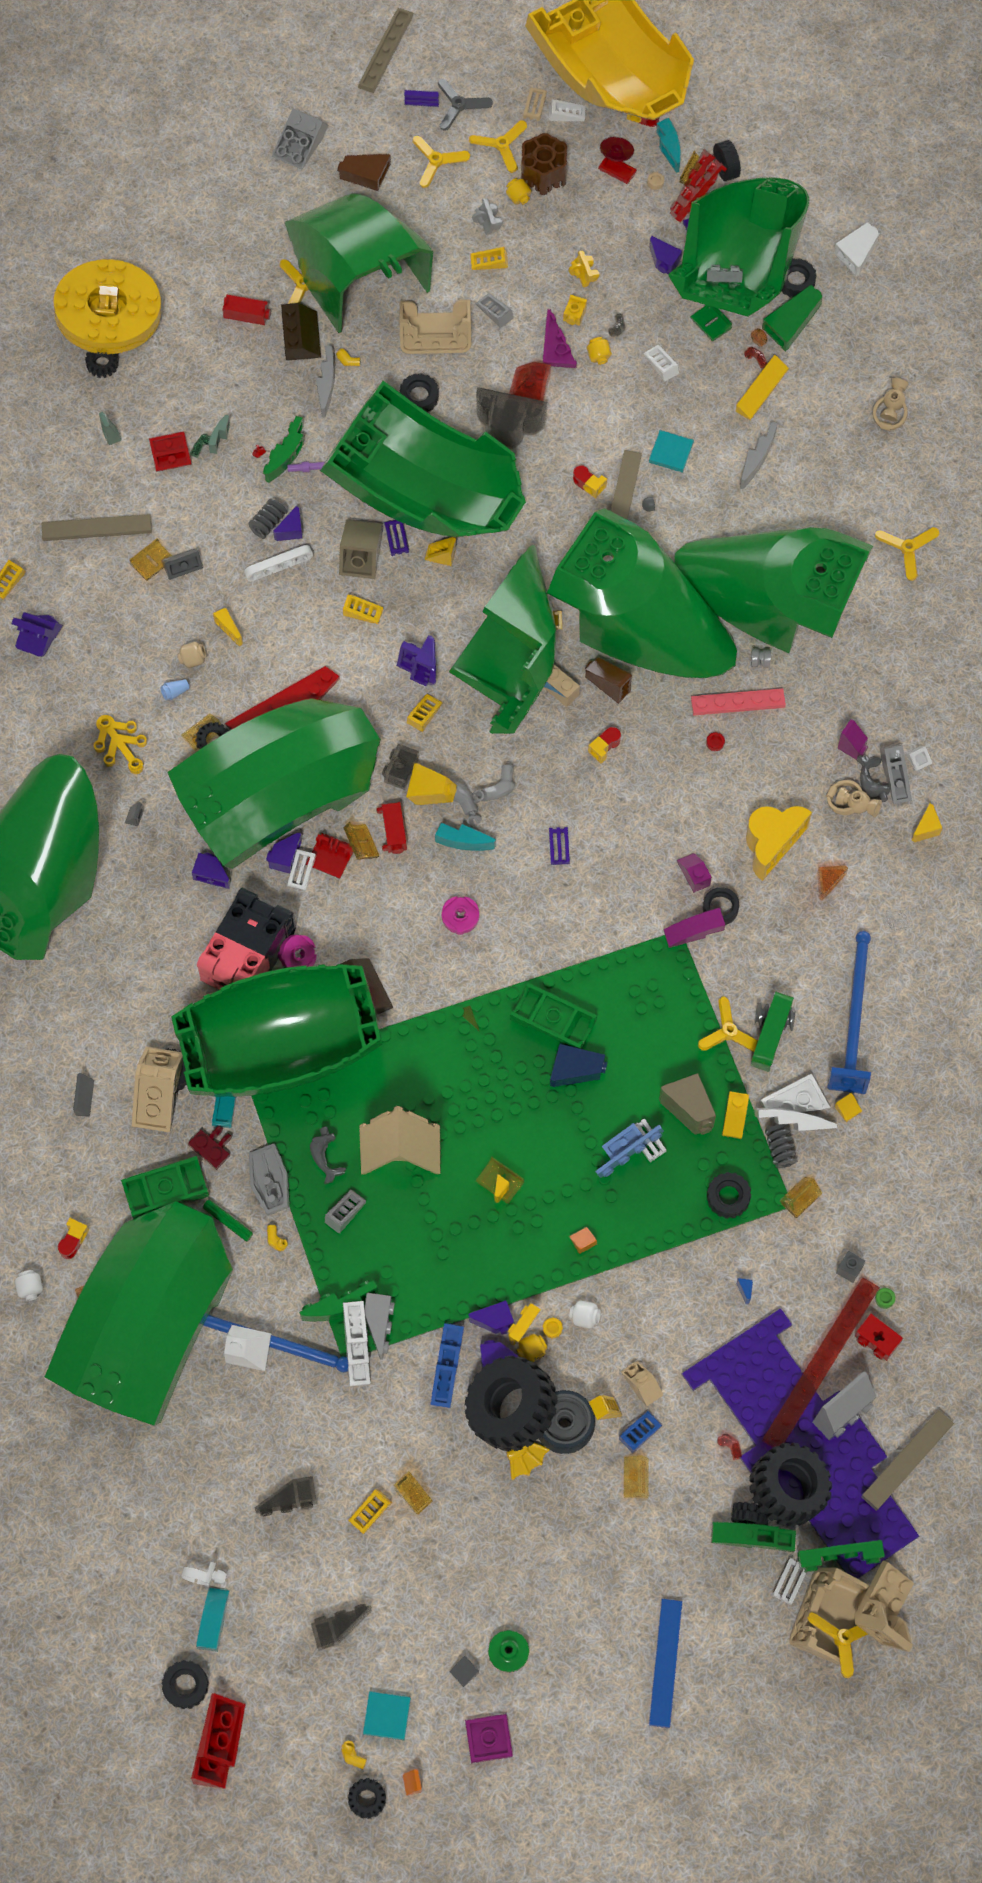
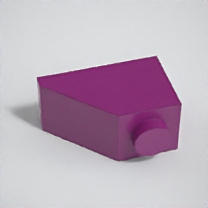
(853, 740)
(695, 872)

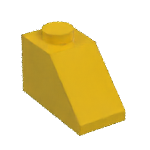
(735, 1115)

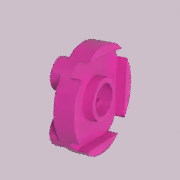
(460, 925)
(289, 947)

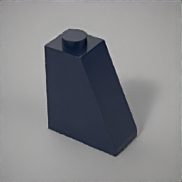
(576, 1066)

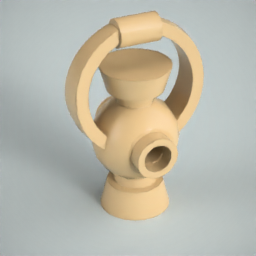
(893, 400)
(857, 801)

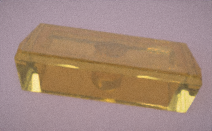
(190, 734)
(801, 1196)
(636, 1477)

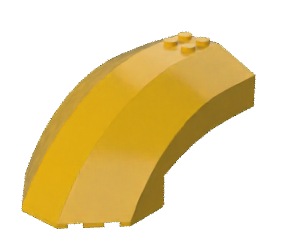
(614, 56)

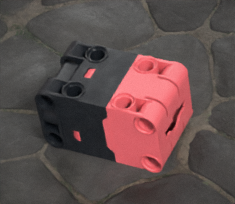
(245, 941)

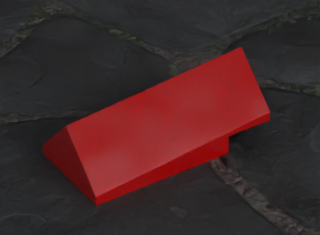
(218, 1742)

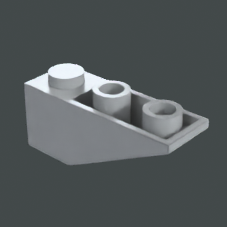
(377, 1317)

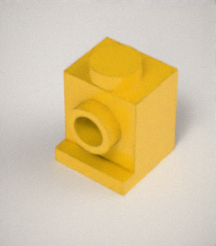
(575, 310)

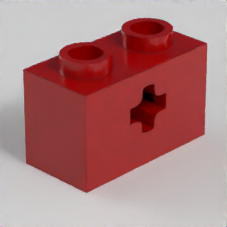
(873, 1328)

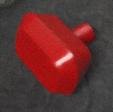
(259, 451)

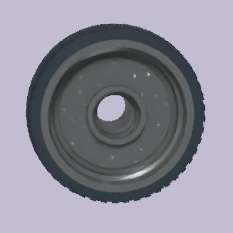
(579, 1413)

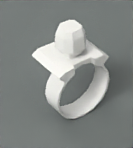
(204, 1578)

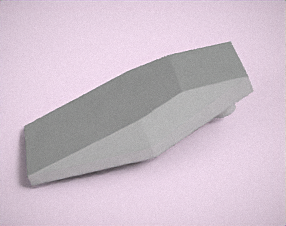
(269, 1179)

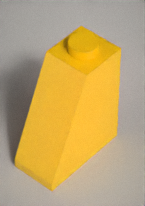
(429, 787)

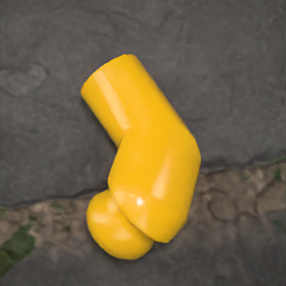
(345, 358)
(273, 1240)

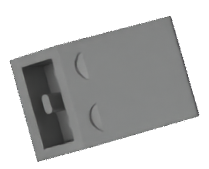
(299, 139)

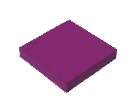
(488, 1738)

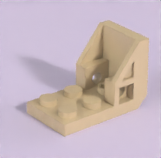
(155, 1087)
(881, 1607)

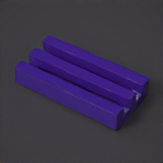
(421, 98)
(399, 550)
(558, 831)

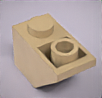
(642, 1383)

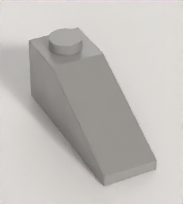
(896, 773)

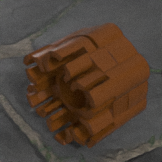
(544, 163)

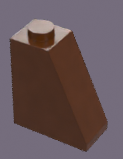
(365, 169)
(609, 679)

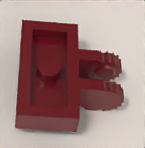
(209, 1149)

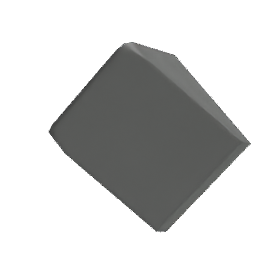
(135, 814)
(464, 1671)

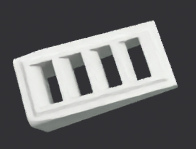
(555, 115)
(666, 372)

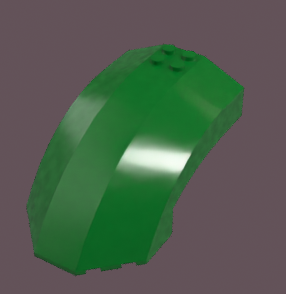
(425, 470)
(276, 775)
(142, 1312)

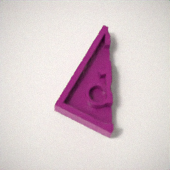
(556, 350)

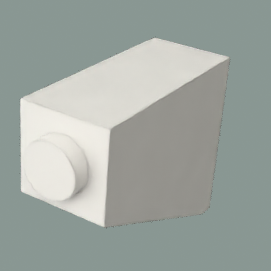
(857, 247)

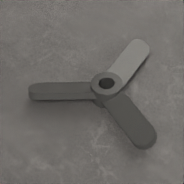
(465, 103)

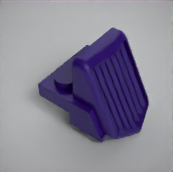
(36, 633)
(418, 661)

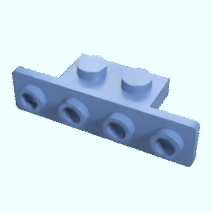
(625, 1145)

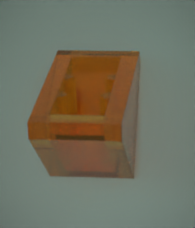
(829, 878)

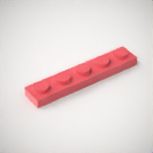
(738, 701)

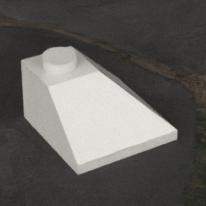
(247, 1347)

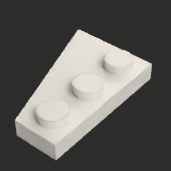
(799, 1096)

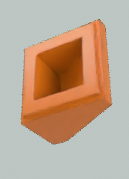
(583, 1240)
(412, 1782)

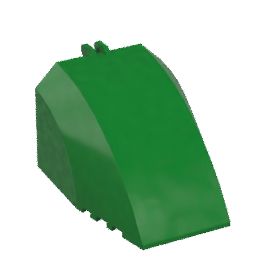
(350, 241)

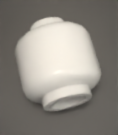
(28, 1285)
(585, 1314)

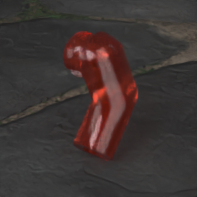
(758, 355)
(732, 1443)

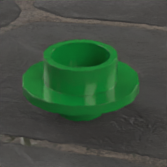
(508, 1662)

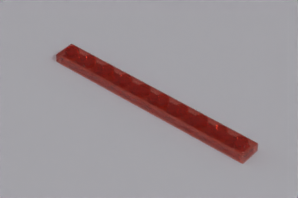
(821, 1363)

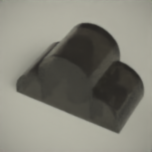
(510, 416)

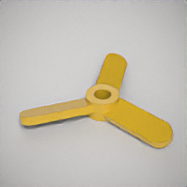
(504, 148)
(444, 158)
(294, 274)
(909, 554)
(723, 1034)
(842, 1639)

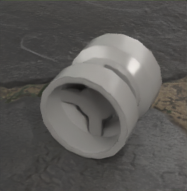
(761, 658)

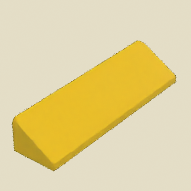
(761, 388)

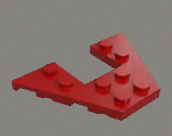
(689, 193)

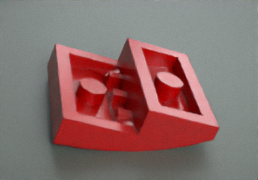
(170, 451)

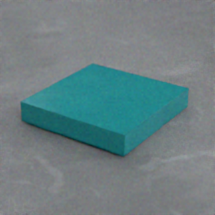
(671, 451)
(386, 1716)

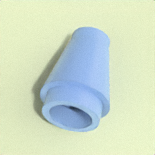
(173, 689)

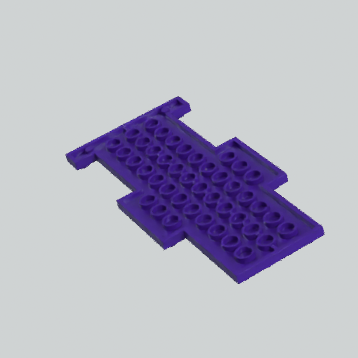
(755, 1381)

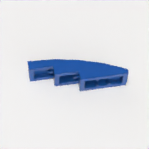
(447, 1365)

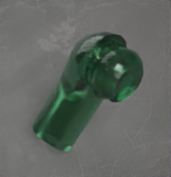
(197, 447)

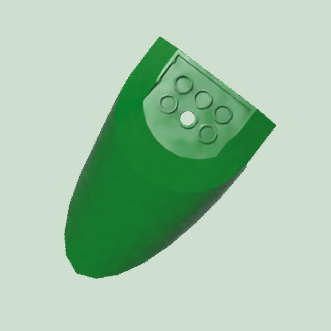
(744, 226)
(771, 580)
(640, 602)
(514, 645)
(46, 854)

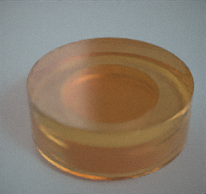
(759, 337)

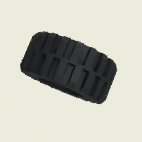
(774, 1500)

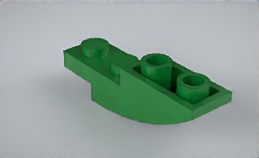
(285, 453)
(331, 1307)
(753, 1536)

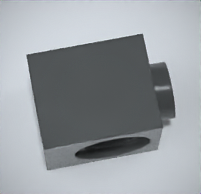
(850, 1266)

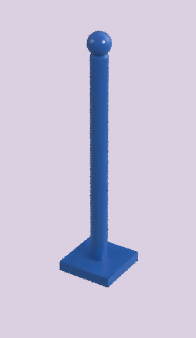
(848, 1078)
(287, 1346)

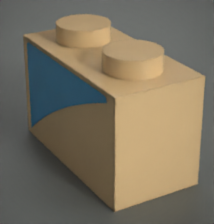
(562, 687)

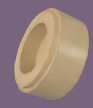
(655, 181)

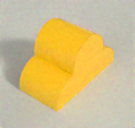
(773, 834)

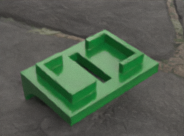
(717, 327)

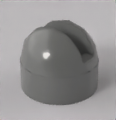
(648, 504)

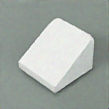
(919, 757)

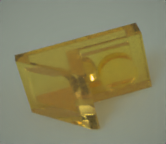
(412, 1493)

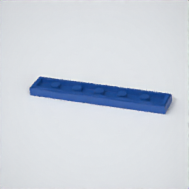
(665, 1663)

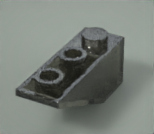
(294, 1494)
(335, 1629)

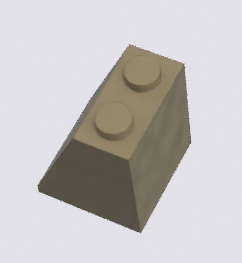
(360, 549)
(689, 1104)

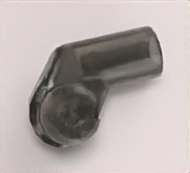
(619, 327)

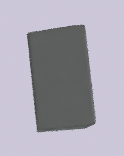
(182, 563)
(83, 1095)

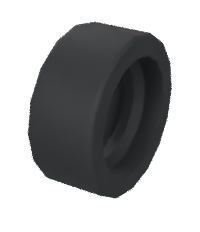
(726, 893)

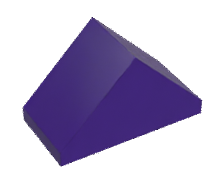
(290, 527)

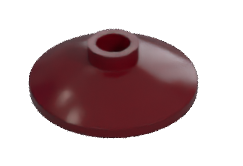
(616, 149)

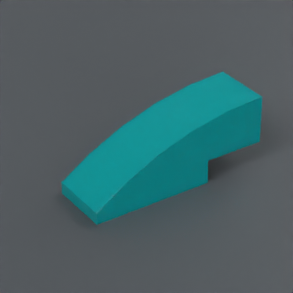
(669, 143)
(464, 838)
(212, 1619)

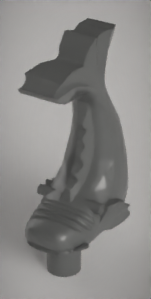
(867, 785)
(317, 1148)

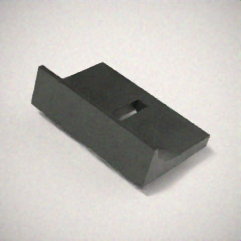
(718, 274)

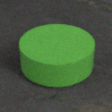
(885, 1298)

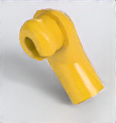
(350, 1756)

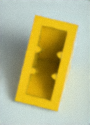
(442, 551)
(928, 826)

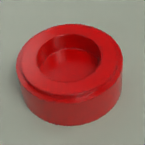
(715, 741)

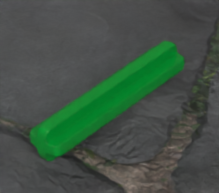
(227, 1220)

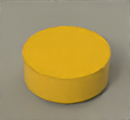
(552, 1328)

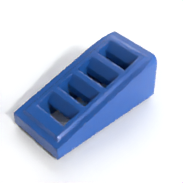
(633, 1447)

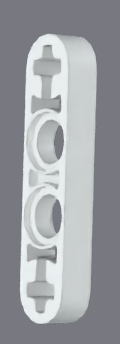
(278, 563)

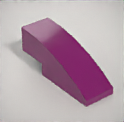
(695, 928)

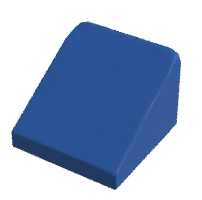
(745, 1289)

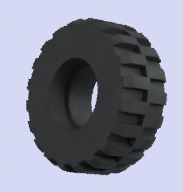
(530, 1417)

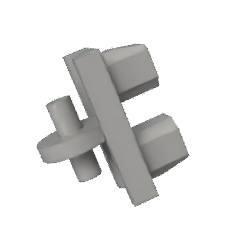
(485, 216)

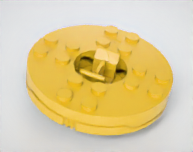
(107, 306)

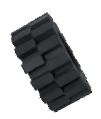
(101, 370)
(205, 730)
(748, 1514)
(353, 1798)

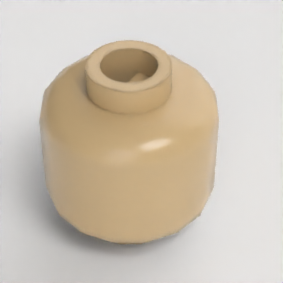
(192, 654)

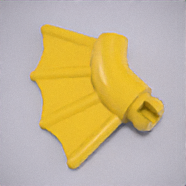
(526, 1459)

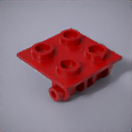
(331, 855)

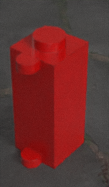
(246, 309)
(393, 828)

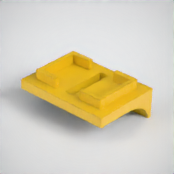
(517, 1331)

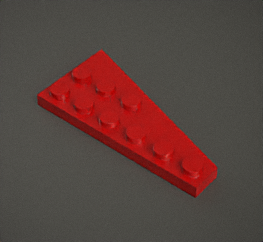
(311, 687)

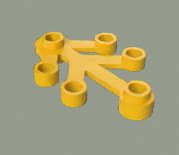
(119, 741)

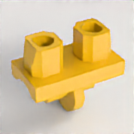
(582, 270)

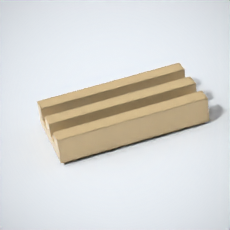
(532, 115)

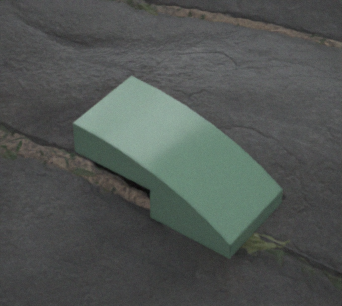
(220, 432)

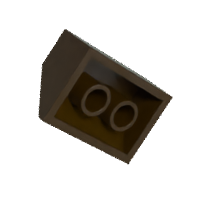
(300, 332)
(379, 996)

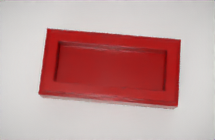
(618, 170)

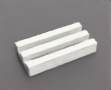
(308, 872)
(643, 1123)
(783, 1597)

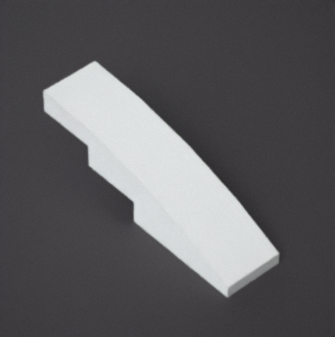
(801, 1120)
(356, 1343)

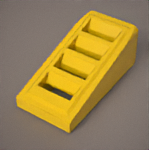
(496, 264)
(15, 578)
(353, 613)
(225, 622)
(418, 724)
(605, 1407)
(376, 1493)

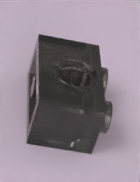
(400, 776)

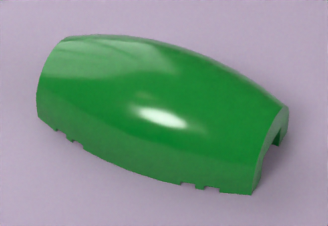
(277, 1030)

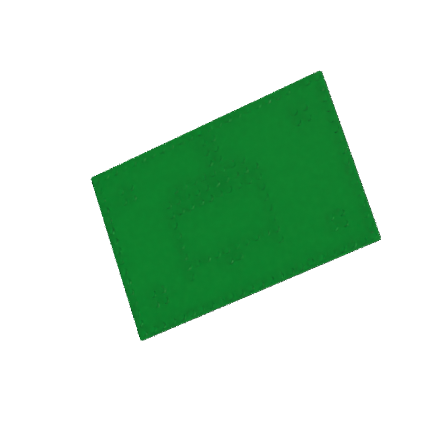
(442, 1237)

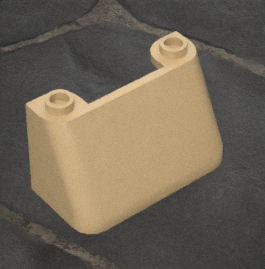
(435, 331)
(835, 1599)

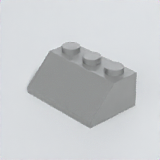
(846, 1407)

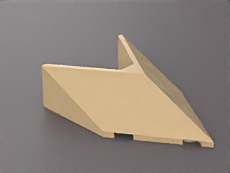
(399, 1138)

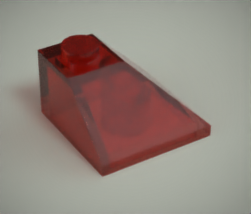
(531, 380)

